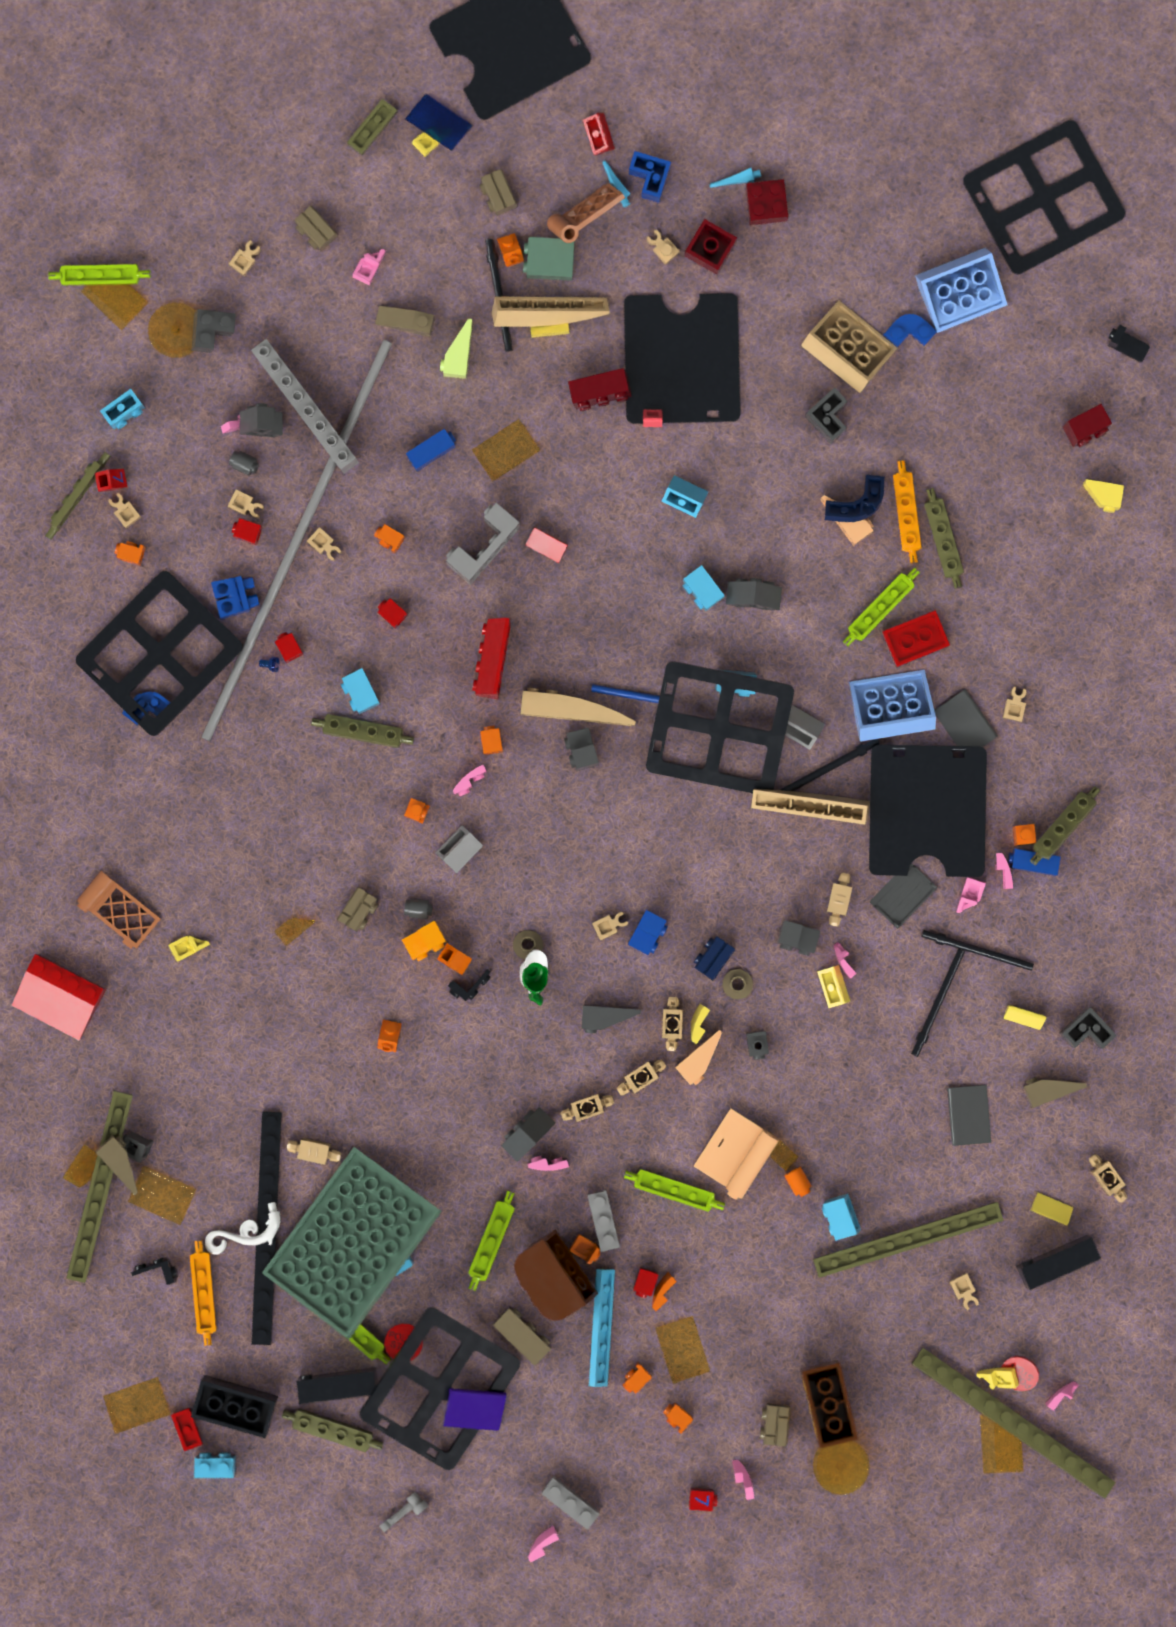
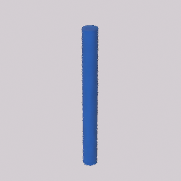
(625, 693)

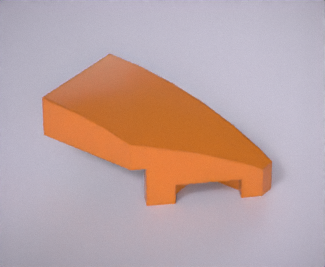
(661, 1288)

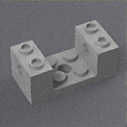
(500, 522)

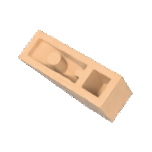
(853, 530)
(697, 1062)

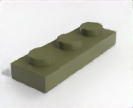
(372, 127)

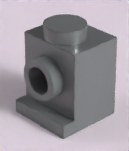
(755, 1037)
(137, 1153)

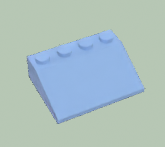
(961, 289)
(892, 705)

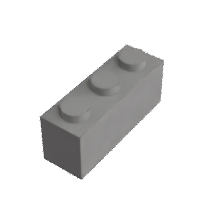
(603, 1220)
(570, 1502)

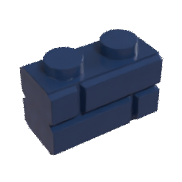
(714, 957)

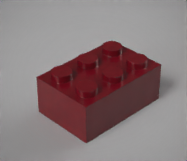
(600, 389)

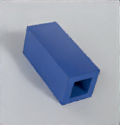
(431, 449)
(1021, 861)

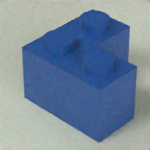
(654, 171)
(647, 933)

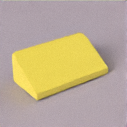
(540, 331)
(833, 986)
(1024, 1017)
(1052, 1209)

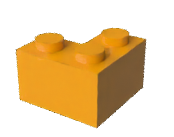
(424, 940)

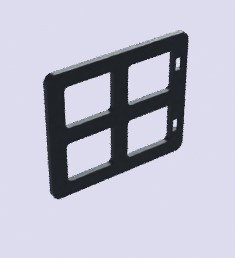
(1045, 196)
(160, 652)
(720, 727)
(437, 1387)

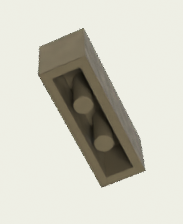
(522, 1335)

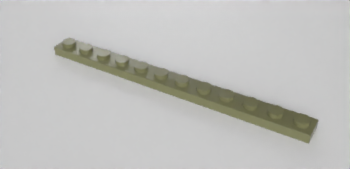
(1013, 1423)

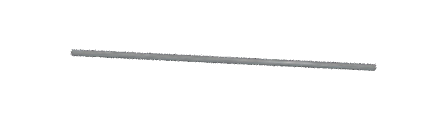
(294, 545)

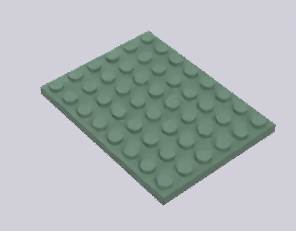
(351, 1242)

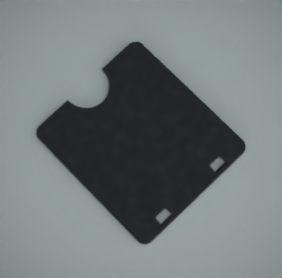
(513, 49)
(682, 360)
(927, 808)

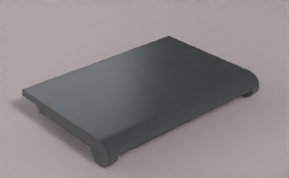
(965, 721)
(903, 896)
(969, 1115)

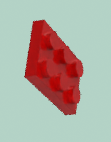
(915, 638)

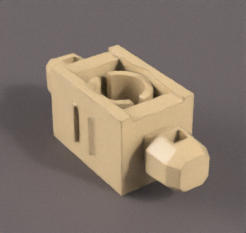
(839, 899)
(671, 1045)
(623, 1088)
(605, 1101)
(314, 1151)
(1120, 1195)

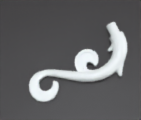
(244, 1238)

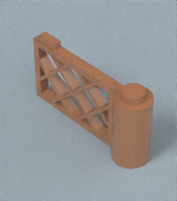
(568, 224)
(96, 895)

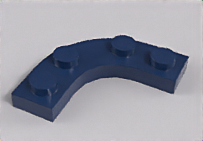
(861, 508)

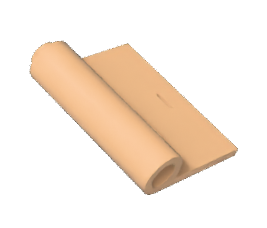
(739, 1156)

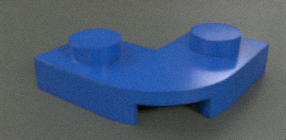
(912, 325)
(149, 702)

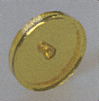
(172, 330)
(841, 1467)

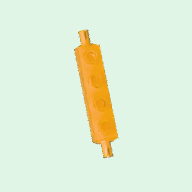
(907, 511)
(203, 1293)

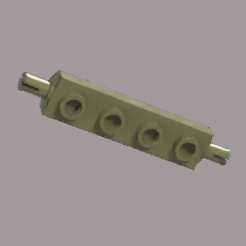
(71, 501)
(944, 538)
(362, 731)
(1064, 825)
(332, 1430)

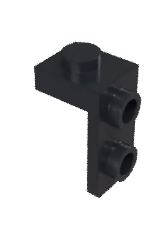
(1127, 344)
(457, 991)
(170, 1273)

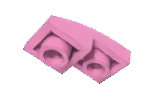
(464, 785)
(541, 1164)

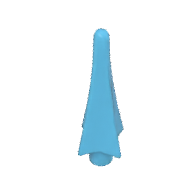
(745, 176)
(615, 182)

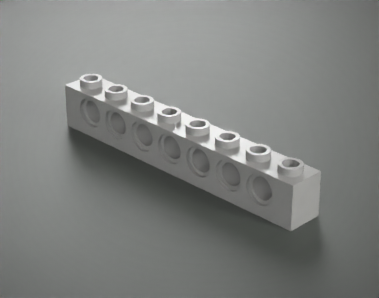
(305, 406)

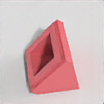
(652, 418)

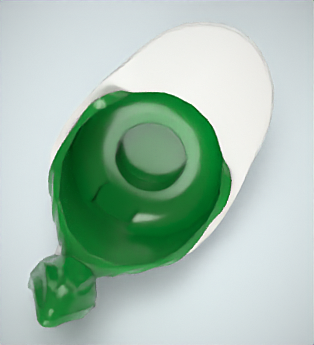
(534, 975)

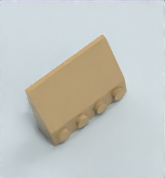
(849, 346)

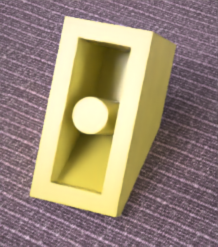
(1105, 494)

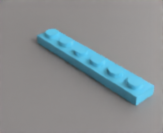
(601, 1328)

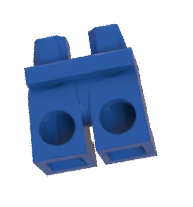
(236, 600)

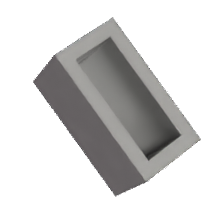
(803, 727)
(459, 849)

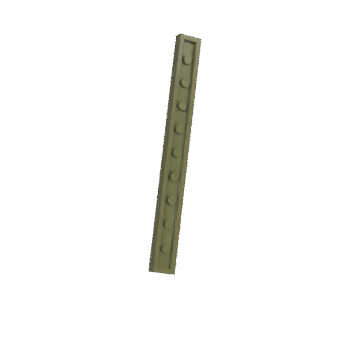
(97, 1191)
(908, 1239)

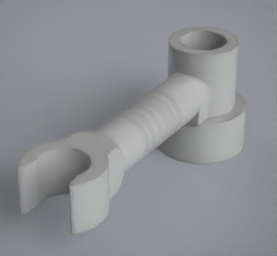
(414, 1503)

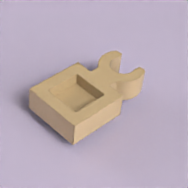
(664, 248)
(243, 261)
(242, 503)
(126, 512)
(322, 542)
(1014, 708)
(606, 926)
(963, 1288)

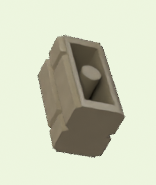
(498, 192)
(315, 228)
(358, 909)
(776, 1424)

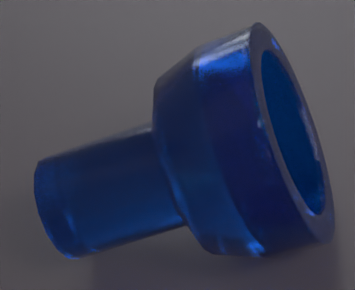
(270, 664)

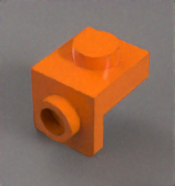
(510, 250)
(389, 1036)
(585, 1249)

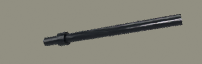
(492, 259)
(860, 750)
(941, 939)
(923, 1036)

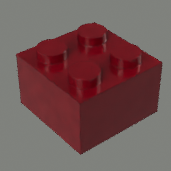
(766, 202)
(710, 246)
(1087, 425)

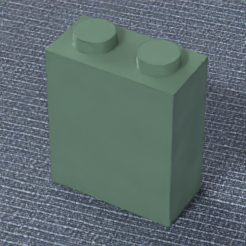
(548, 259)

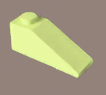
(458, 354)

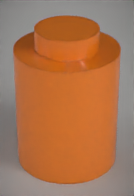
(798, 1181)

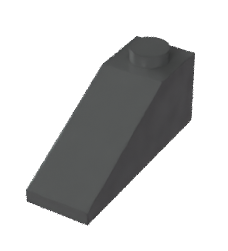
(598, 1018)

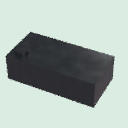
(1058, 1262)
(336, 1385)
(234, 1406)

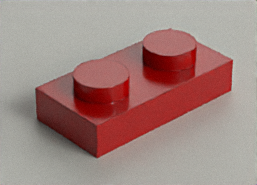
(186, 1429)

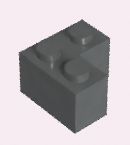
(209, 324)
(823, 415)
(261, 421)
(754, 594)
(582, 749)
(798, 937)
(1088, 1025)
(527, 1133)

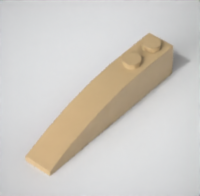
(546, 310)
(569, 708)
(812, 805)

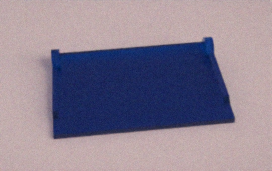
(438, 122)

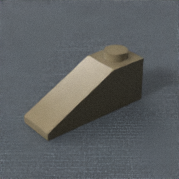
(406, 320)
(1044, 1091)
(117, 1159)

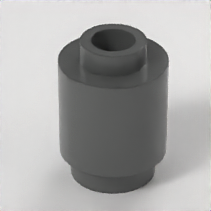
(243, 463)
(418, 908)

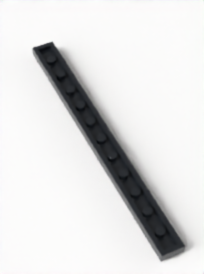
(264, 1252)

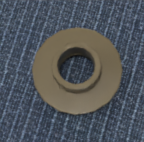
(527, 935)
(736, 974)

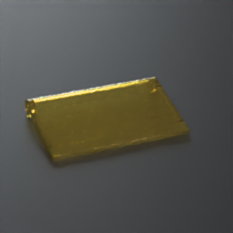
(117, 302)
(505, 450)
(162, 1195)
(682, 1349)
(136, 1405)
(999, 1448)

